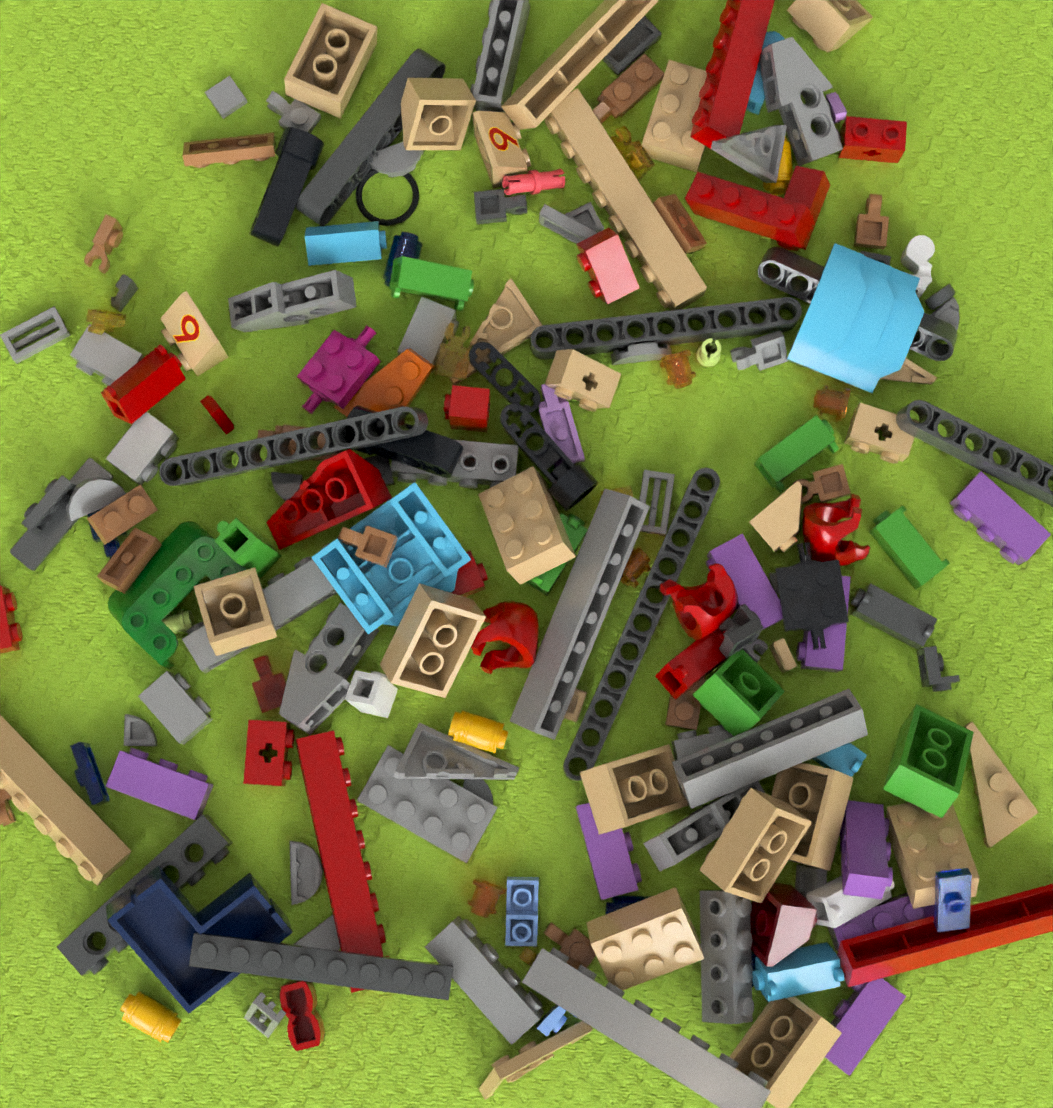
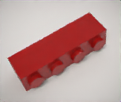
(750, 209)

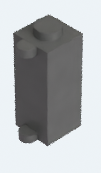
(893, 616)

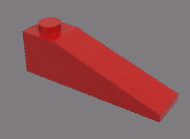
(332, 494)

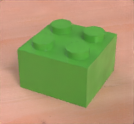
(738, 693)

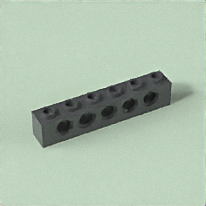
(79, 945)

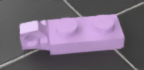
(560, 425)

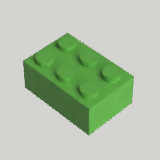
(929, 761)

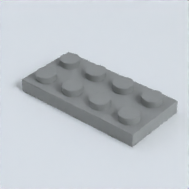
(428, 807)

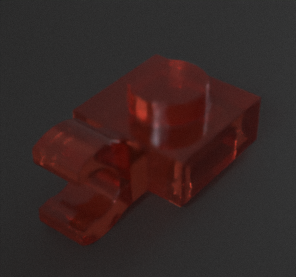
(270, 687)

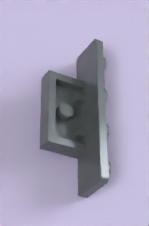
(48, 519)

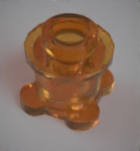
(678, 369)
(831, 402)
(635, 567)
(485, 897)

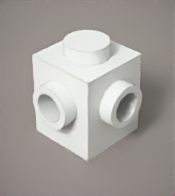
(371, 693)

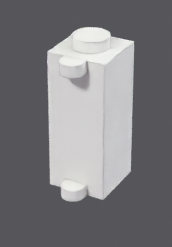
(836, 908)

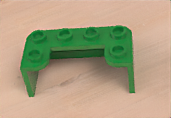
(164, 582)

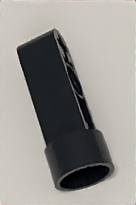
(297, 155)
(425, 452)
(568, 481)

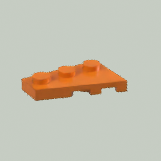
(392, 385)

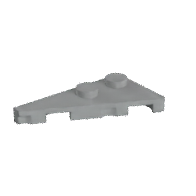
(755, 151)
(439, 757)

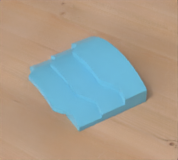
(858, 320)
(422, 555)

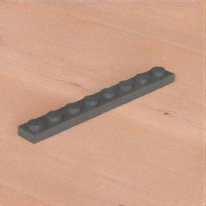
(321, 965)

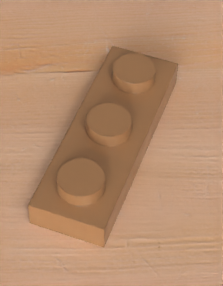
(229, 150)

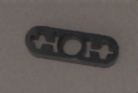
(493, 354)

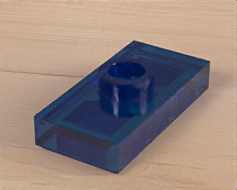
(89, 774)
(952, 899)

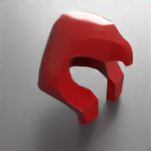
(825, 532)
(704, 606)
(513, 624)

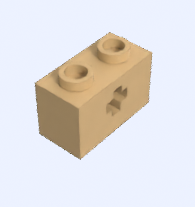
(582, 379)
(863, 435)

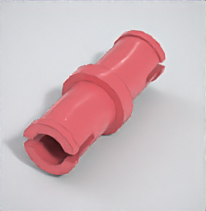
(533, 182)

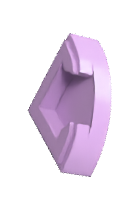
(838, 110)

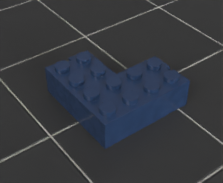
(162, 922)

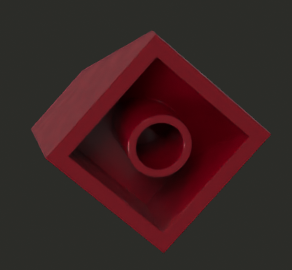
(780, 923)

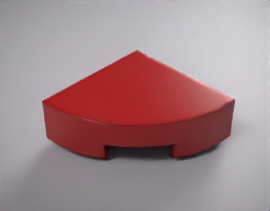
(217, 414)

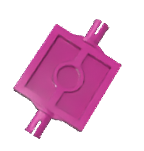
(338, 369)

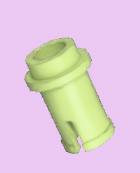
(714, 348)
(180, 621)

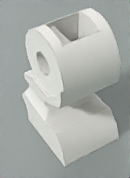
(916, 258)

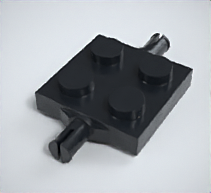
(811, 596)

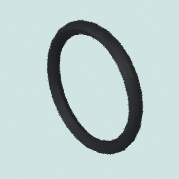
(389, 222)

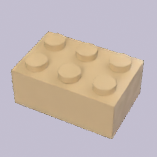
(331, 60)
(671, 118)
(526, 525)
(432, 641)
(633, 789)
(822, 798)
(755, 845)
(926, 846)
(645, 940)
(785, 1048)

